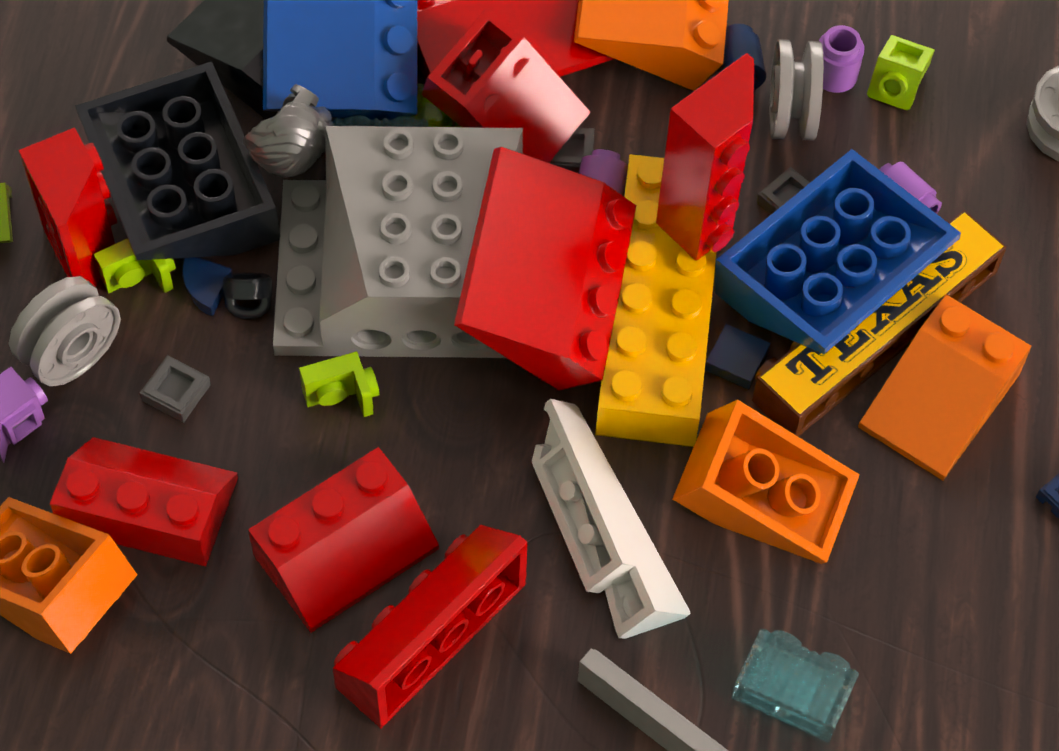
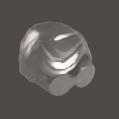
(291, 138)

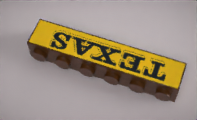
(810, 384)

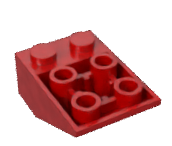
(504, 83)

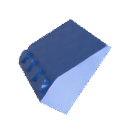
(345, 52)
(831, 255)

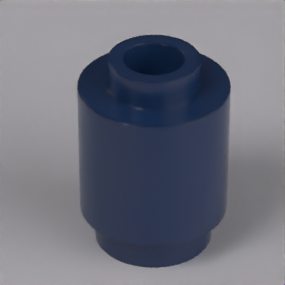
(742, 40)

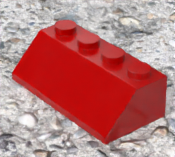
(707, 160)
(431, 622)

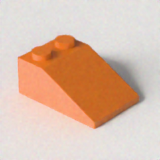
(663, 37)
(945, 387)
(766, 483)
(56, 574)

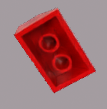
(71, 200)
(145, 499)
(343, 539)

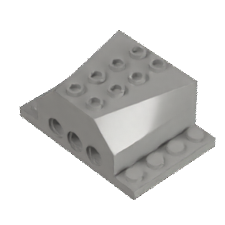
(384, 243)

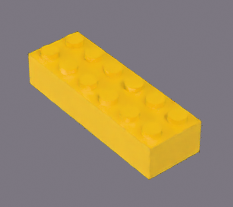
(658, 328)

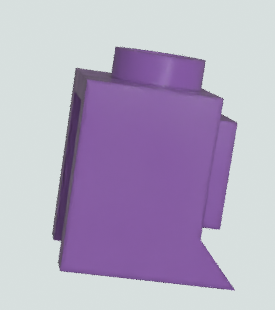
(19, 408)

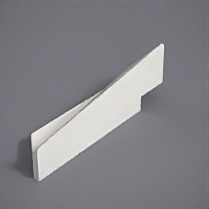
(602, 526)

